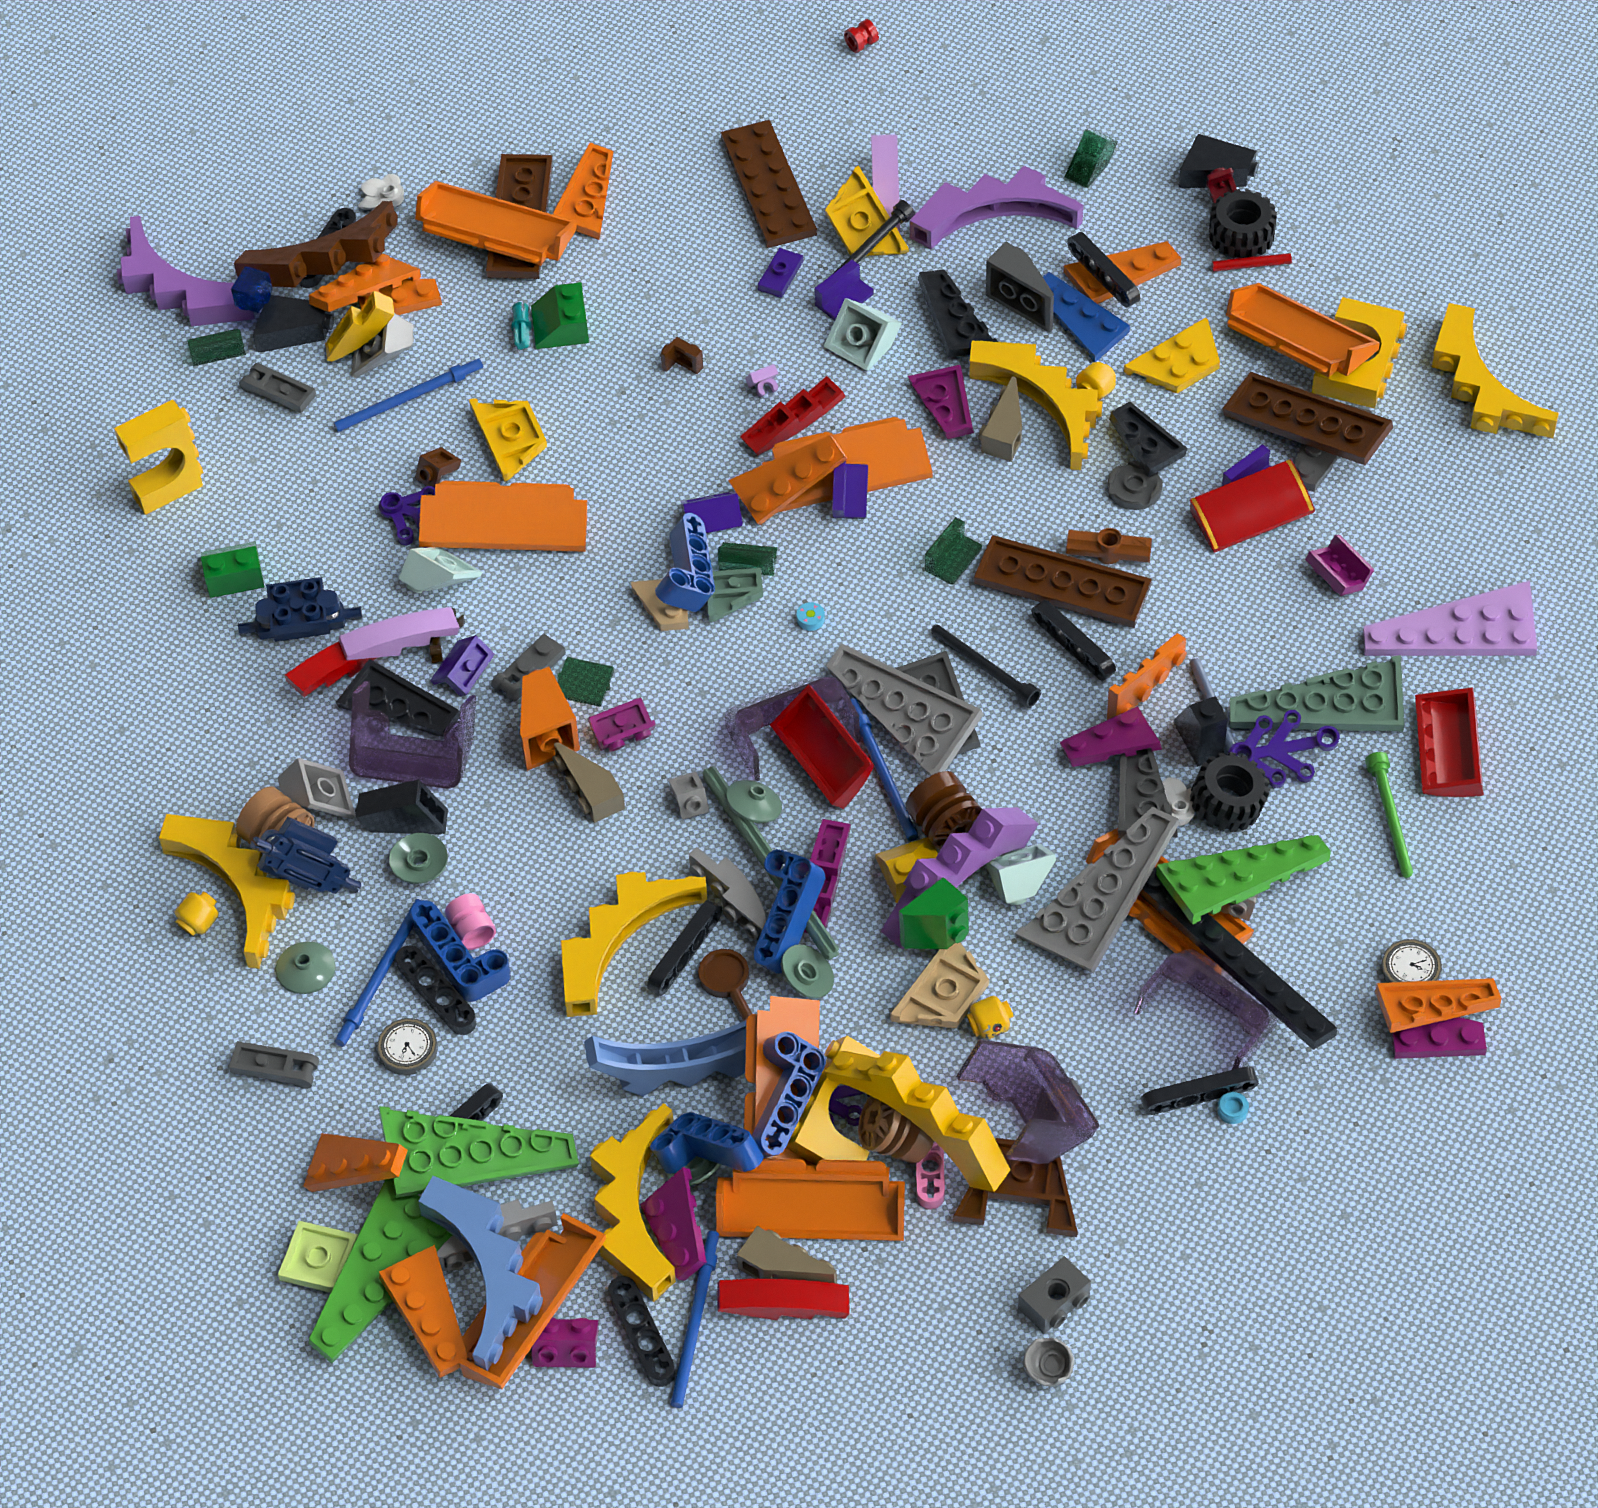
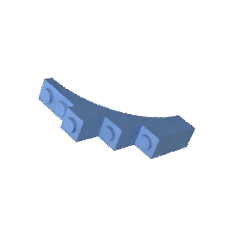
(686, 1062)
(476, 1225)

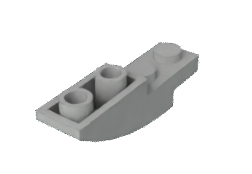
(737, 894)
(515, 1225)

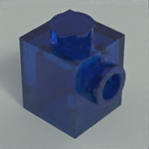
(252, 289)

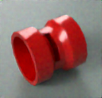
(860, 36)

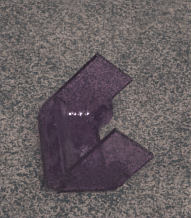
(762, 711)
(402, 759)
(1221, 988)
(1040, 1092)

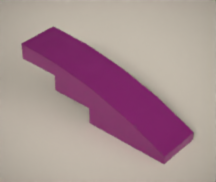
(829, 855)

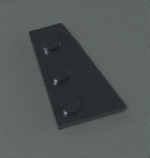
(1146, 439)

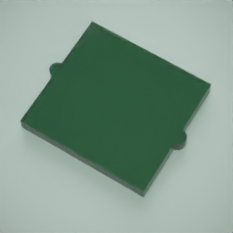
(585, 681)

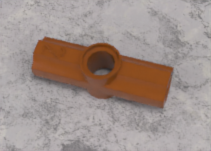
(1109, 546)

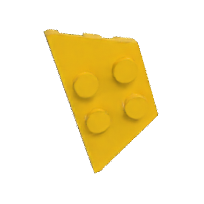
(858, 214)
(1179, 359)
(509, 433)

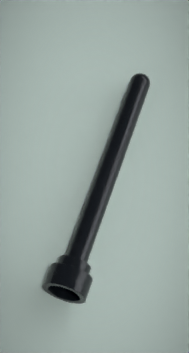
(901, 213)
(1026, 693)

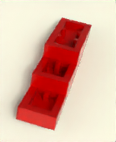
(793, 417)
(323, 668)
(782, 1297)

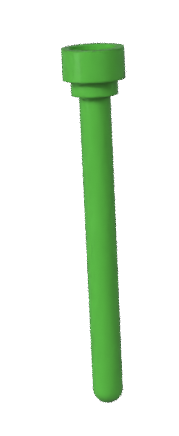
(1378, 766)

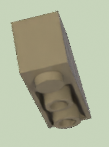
(1004, 430)
(593, 784)
(770, 1257)

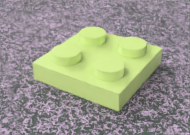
(316, 1256)

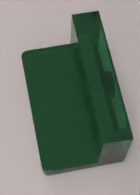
(216, 347)
(951, 553)
(744, 556)

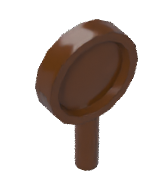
(725, 975)

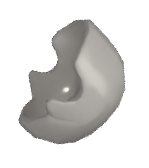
(1048, 1361)

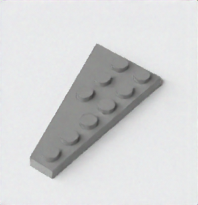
(917, 715)
(1097, 900)

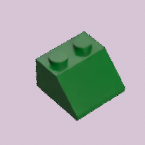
(560, 317)
(232, 569)
(935, 918)

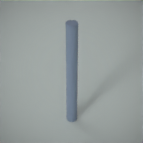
(1208, 692)

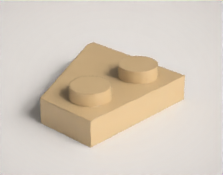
(664, 615)

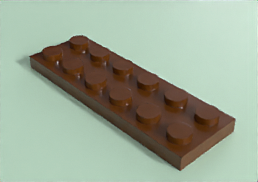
(526, 182)
(768, 184)
(1308, 418)
(1063, 581)

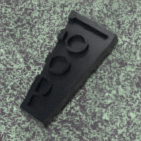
(951, 314)
(401, 700)

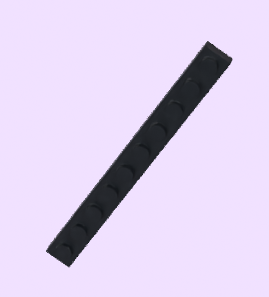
(1244, 967)

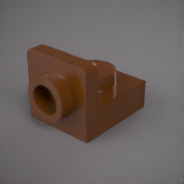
(434, 465)

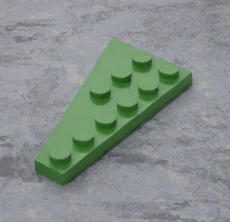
(1235, 875)
(470, 1150)
(358, 1297)

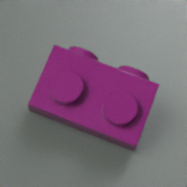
(1341, 566)
(621, 724)
(567, 1344)

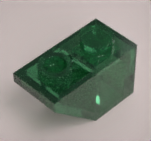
(1090, 157)

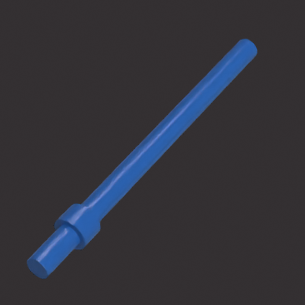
(454, 374)
(884, 774)
(354, 1016)
(695, 1320)

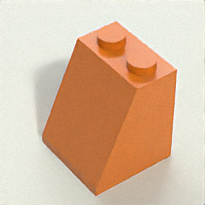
(545, 719)

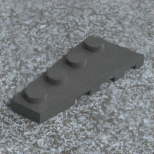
(1315, 464)
(939, 673)
(1139, 789)

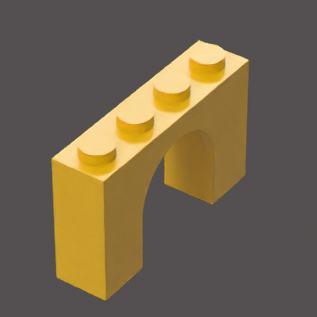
(1366, 381)
(178, 472)
(814, 1133)

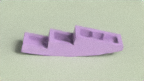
(885, 170)
(391, 635)

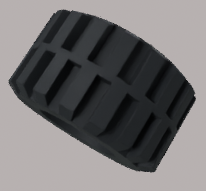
(1237, 209)
(1234, 774)

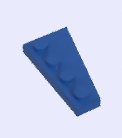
(1086, 320)

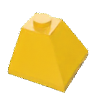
(898, 862)

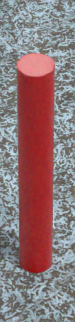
(1250, 262)

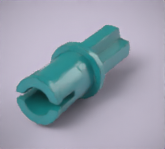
(521, 325)

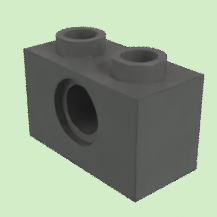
(1060, 1279)

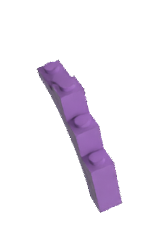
(990, 198)
(201, 299)
(962, 854)

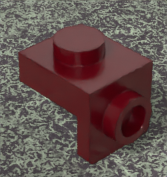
(1220, 182)

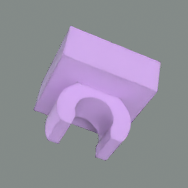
(761, 377)

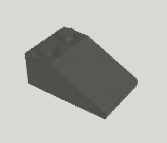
(1019, 286)

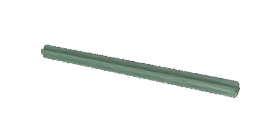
(761, 849)

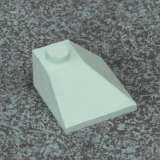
(862, 334)
(434, 569)
(1020, 872)

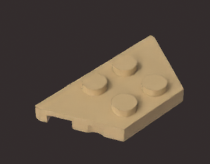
(943, 990)

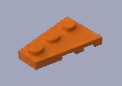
(410, 295)

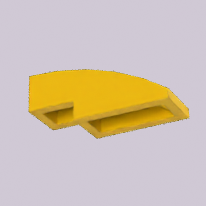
(359, 326)

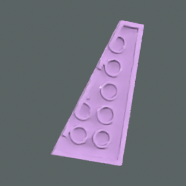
(1473, 626)

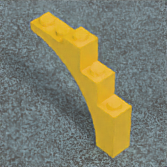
(1474, 382)
(1047, 385)
(218, 849)
(611, 925)
(930, 1107)
(622, 1168)

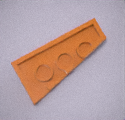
(587, 191)
(1137, 264)
(362, 282)
(782, 480)
(1150, 672)
(1428, 1002)
(352, 1161)
(426, 1306)

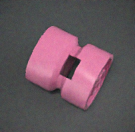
(470, 921)

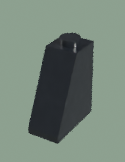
(1209, 154)
(290, 323)
(1203, 729)
(402, 809)

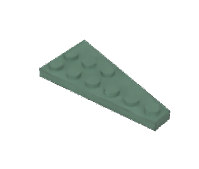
(1343, 699)

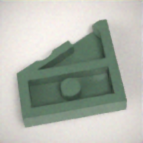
(733, 591)

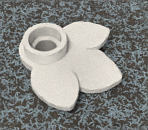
(381, 190)
(1179, 800)

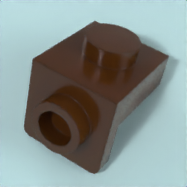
(682, 353)

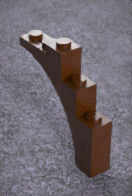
(357, 242)

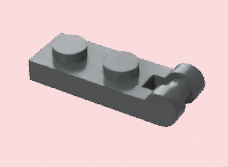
(278, 387)
(541, 654)
(273, 1064)

